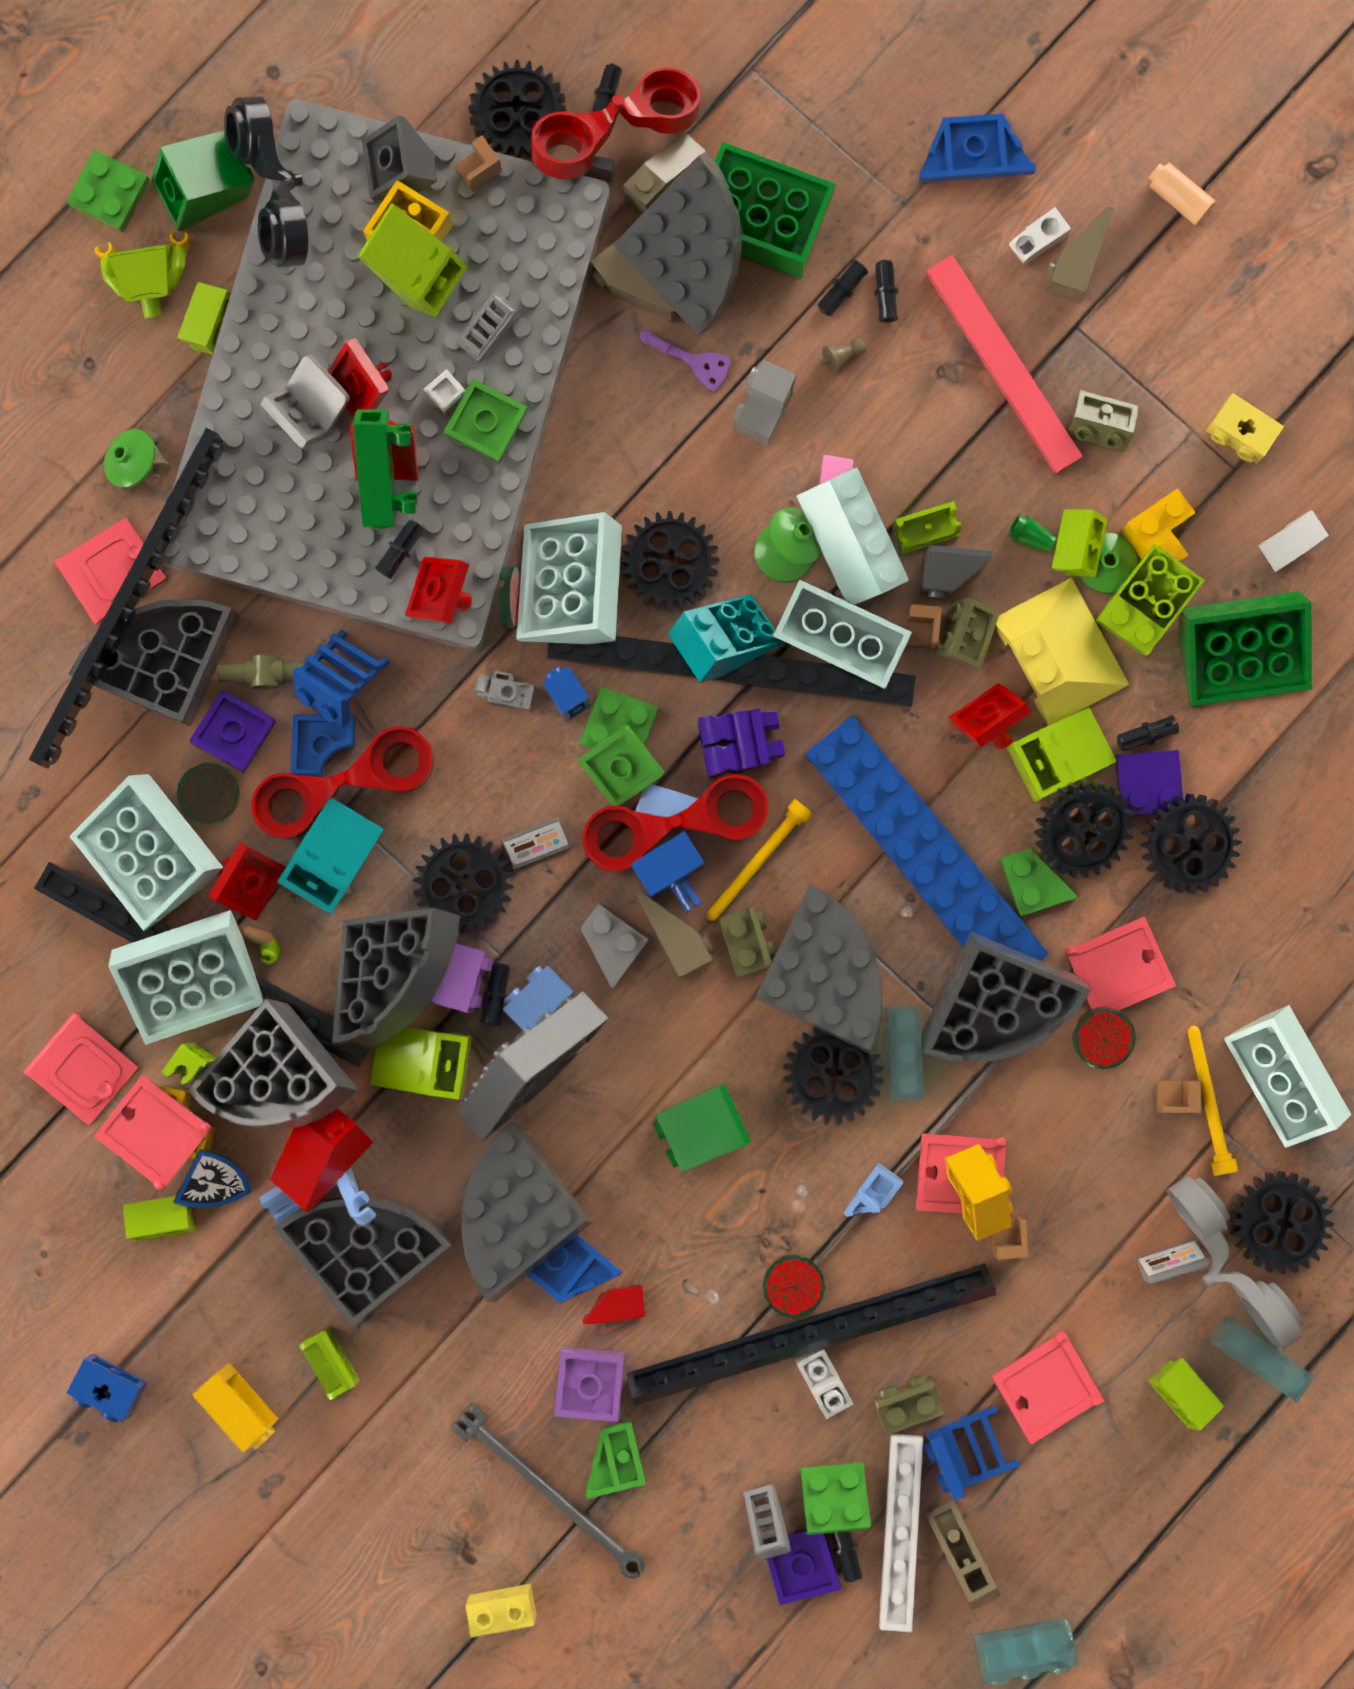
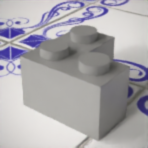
(768, 397)

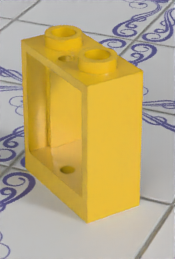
(237, 1408)

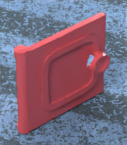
(101, 566)
(1119, 966)
(77, 1065)
(158, 1132)
(939, 1193)
(1052, 1384)

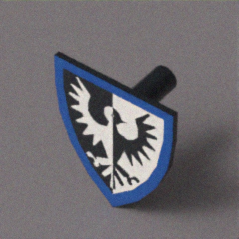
(212, 1182)

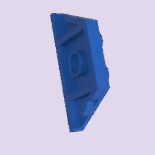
(975, 150)
(574, 1270)

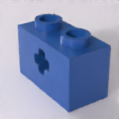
(566, 692)
(122, 1385)

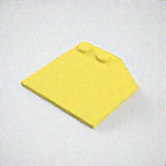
(1061, 651)

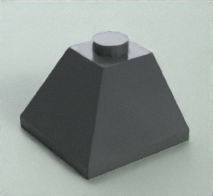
(400, 155)
(949, 569)

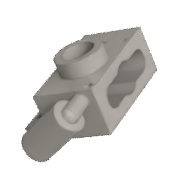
(505, 692)

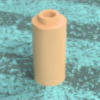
(1181, 192)

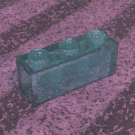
(904, 1053)
(1261, 1359)
(1025, 1651)

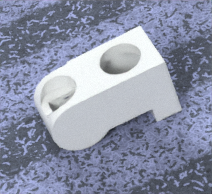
(1040, 236)

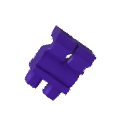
(747, 740)

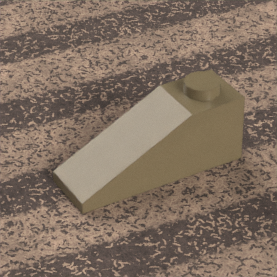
(660, 172)
(1075, 264)
(625, 282)
(681, 942)
(963, 1554)

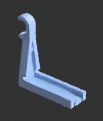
(282, 1206)

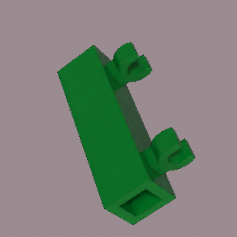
(375, 468)

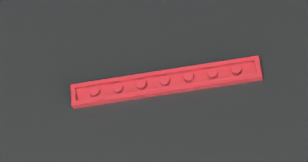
(1003, 364)

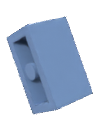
(538, 997)

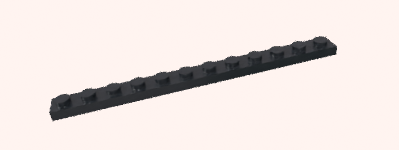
(122, 608)
(761, 672)
(112, 915)
(810, 1334)

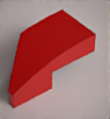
(617, 1305)

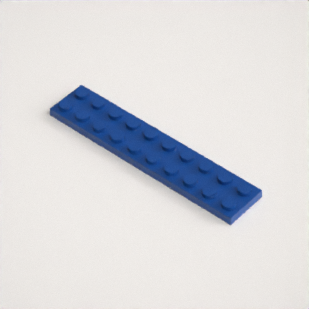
(917, 840)

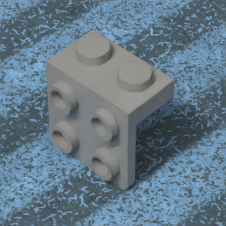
(307, 403)

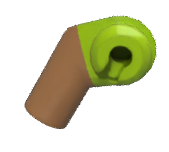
(266, 942)

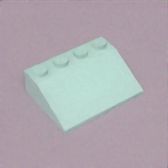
(570, 580)
(145, 850)
(186, 977)

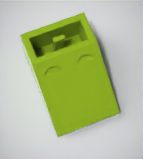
(412, 262)
(1149, 600)
(1061, 754)
(423, 1063)

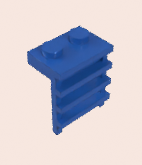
(327, 690)
(945, 1451)

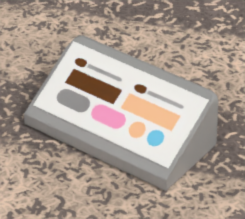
(536, 843)
(1172, 1262)

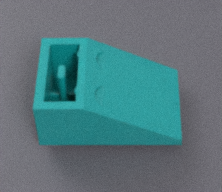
(723, 636)
(330, 855)

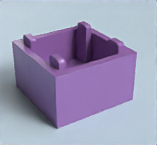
(463, 979)
(589, 1384)

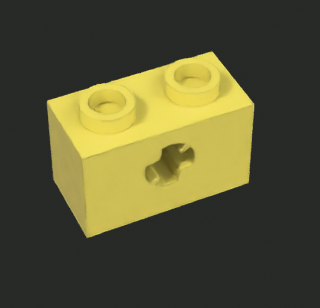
(1260, 429)
(501, 1610)

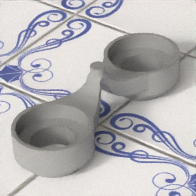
(1264, 1303)

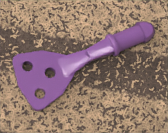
(695, 361)

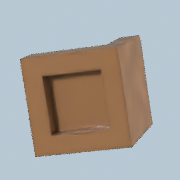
(480, 165)
(924, 625)
(1178, 1096)
(1011, 1242)

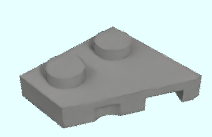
(612, 943)

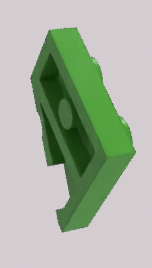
(1033, 883)
(615, 1461)

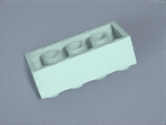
(852, 537)
(842, 634)
(1287, 1077)

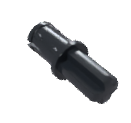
(607, 87)
(842, 288)
(886, 291)
(399, 549)
(1147, 733)
(495, 994)
(847, 1556)

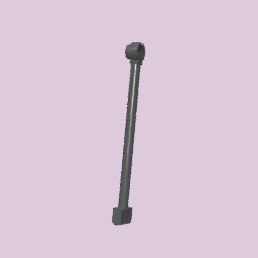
(475, 1427)

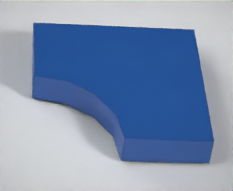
(316, 742)

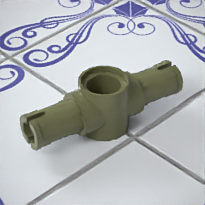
(259, 672)

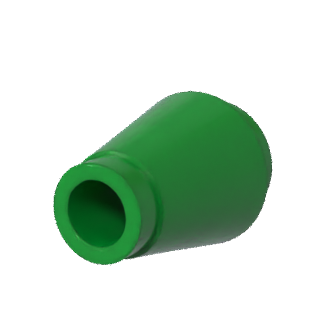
(1031, 534)

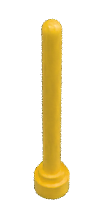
(795, 816)
(1223, 1160)

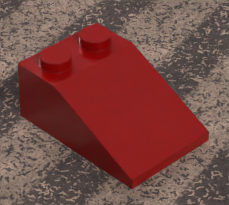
(318, 1158)

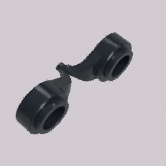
(282, 221)

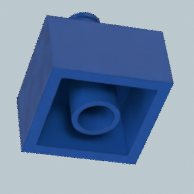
(670, 869)

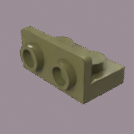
(1103, 421)
(967, 632)
(746, 941)
(908, 1404)

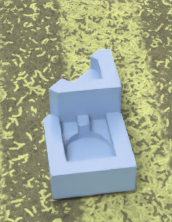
(663, 801)
(874, 1192)

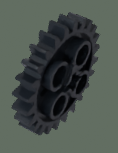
(518, 84)
(677, 534)
(1084, 828)
(479, 860)
(1208, 863)
(806, 1069)
(1309, 1229)

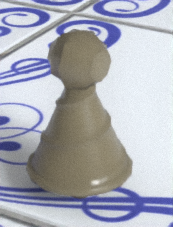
(836, 356)
(160, 465)

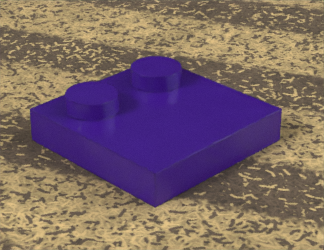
(232, 731)
(1149, 780)
(805, 1570)

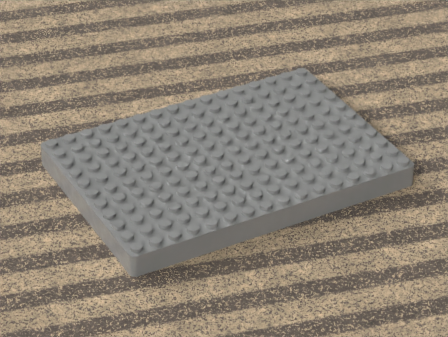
(292, 515)

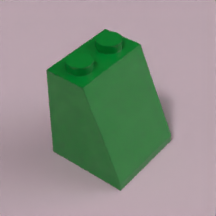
(199, 179)
(701, 1128)

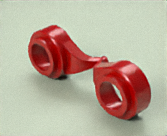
(591, 130)
(366, 772)
(699, 817)

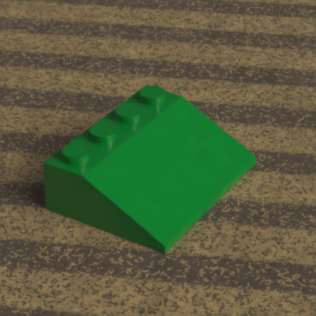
(776, 208)
(1247, 648)

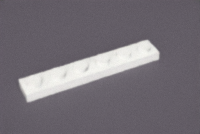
(901, 1533)

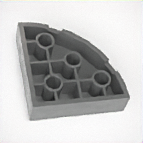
(689, 243)
(168, 656)
(389, 972)
(827, 973)
(999, 1004)
(529, 1064)
(273, 1074)
(515, 1213)
(362, 1262)

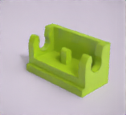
(204, 317)
(927, 528)
(1079, 542)
(188, 1059)
(157, 1219)
(329, 1362)
(1186, 1394)

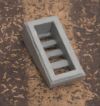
(486, 311)
(776, 1548)

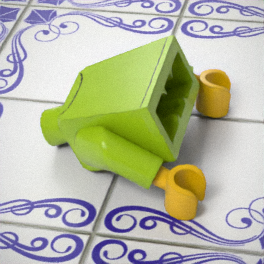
(145, 272)

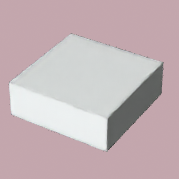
(445, 391)

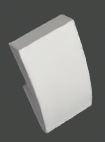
(1293, 540)
(824, 1382)

